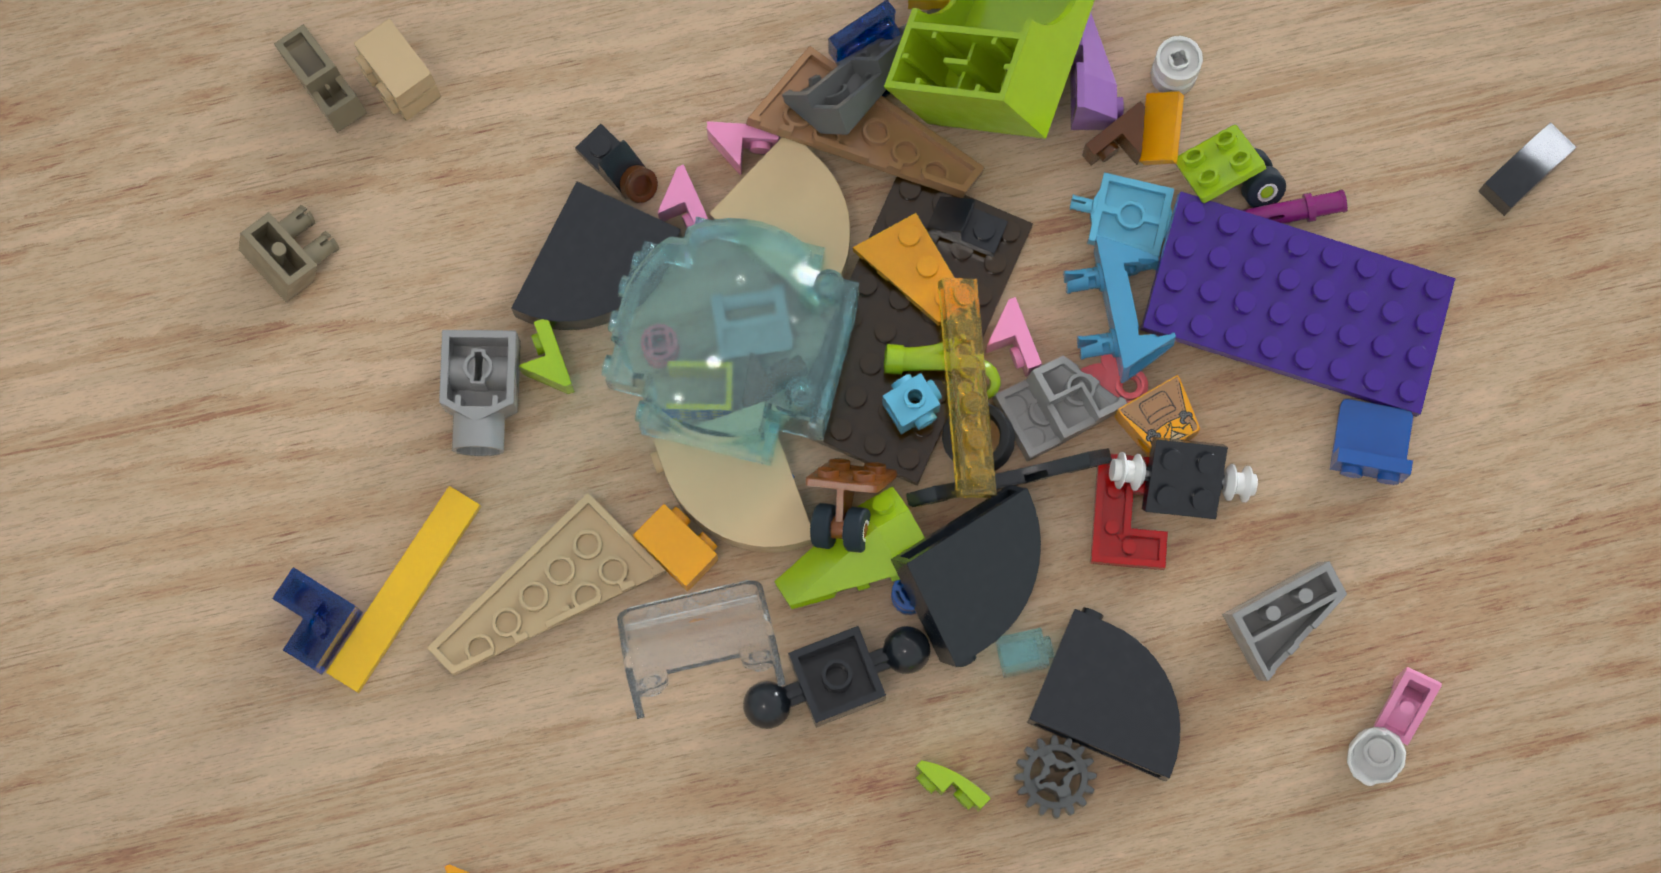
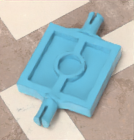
(1128, 212)

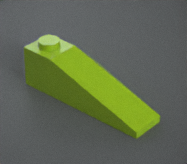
(827, 571)

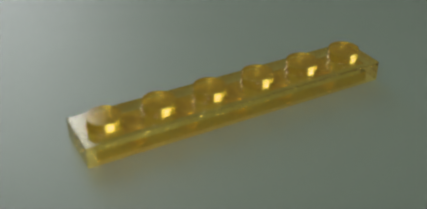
(966, 388)

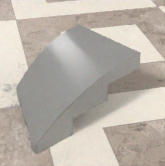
(1055, 406)

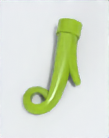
(929, 358)

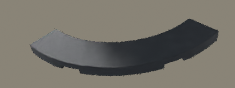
(1017, 477)

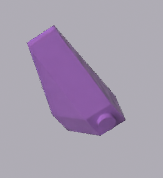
(1093, 84)

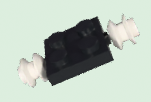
(1184, 477)

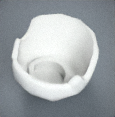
(1376, 756)

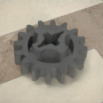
(1047, 761)

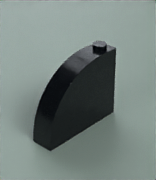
(585, 259)
(974, 574)
(1110, 697)

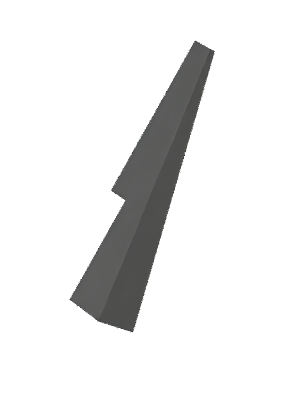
(849, 90)

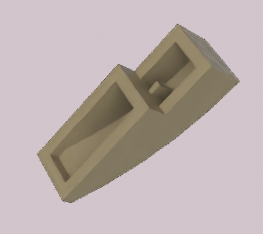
(320, 78)

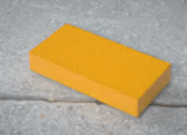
(1162, 128)

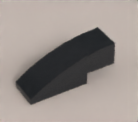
(1526, 169)

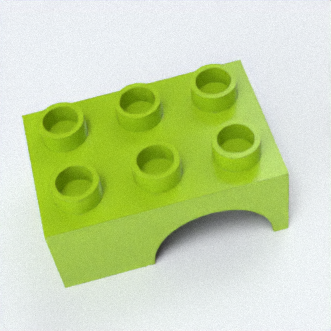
(989, 63)

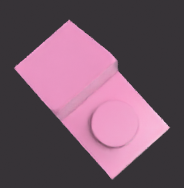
(734, 137)
(680, 199)
(1013, 330)
(1407, 703)

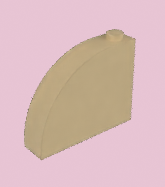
(796, 195)
(736, 498)

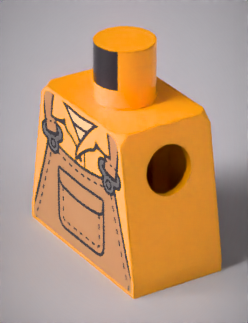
(1159, 413)

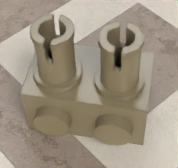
(278, 256)

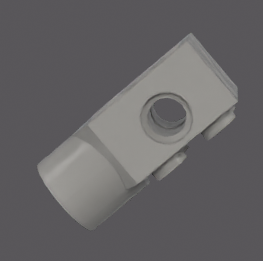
(479, 387)

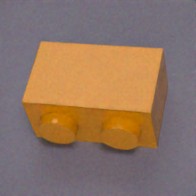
(677, 546)

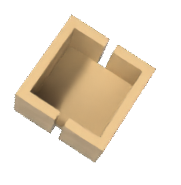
(395, 70)

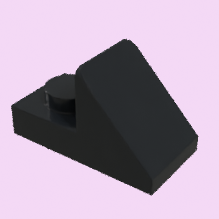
(607, 155)
(966, 225)

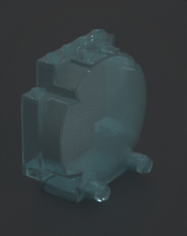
(731, 337)

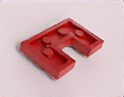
(1112, 536)

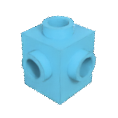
(907, 414)

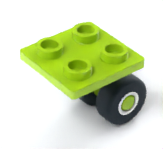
(1228, 161)

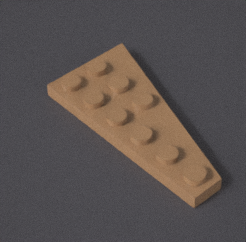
(881, 140)

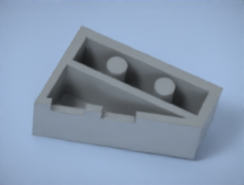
(1283, 616)

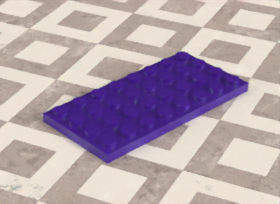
(1298, 304)

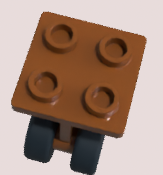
(842, 520)

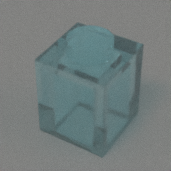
(1024, 652)

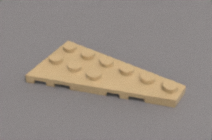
(564, 574)

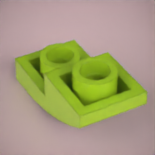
(940, 778)

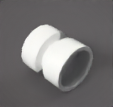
(1176, 65)

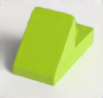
(551, 367)

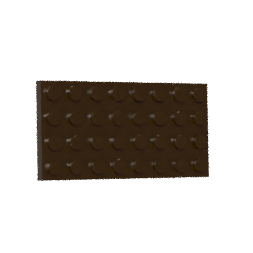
(884, 316)

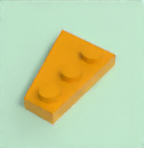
(909, 261)

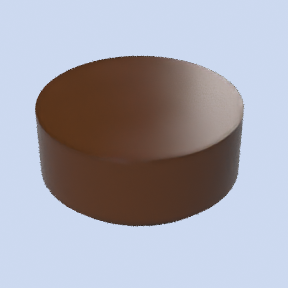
(638, 184)

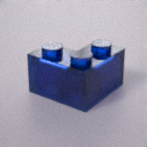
(324, 621)

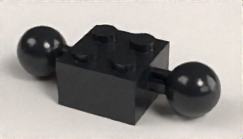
(836, 677)

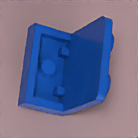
(1372, 442)

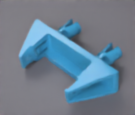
(1110, 275)

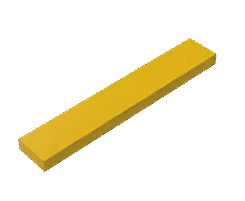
(403, 589)

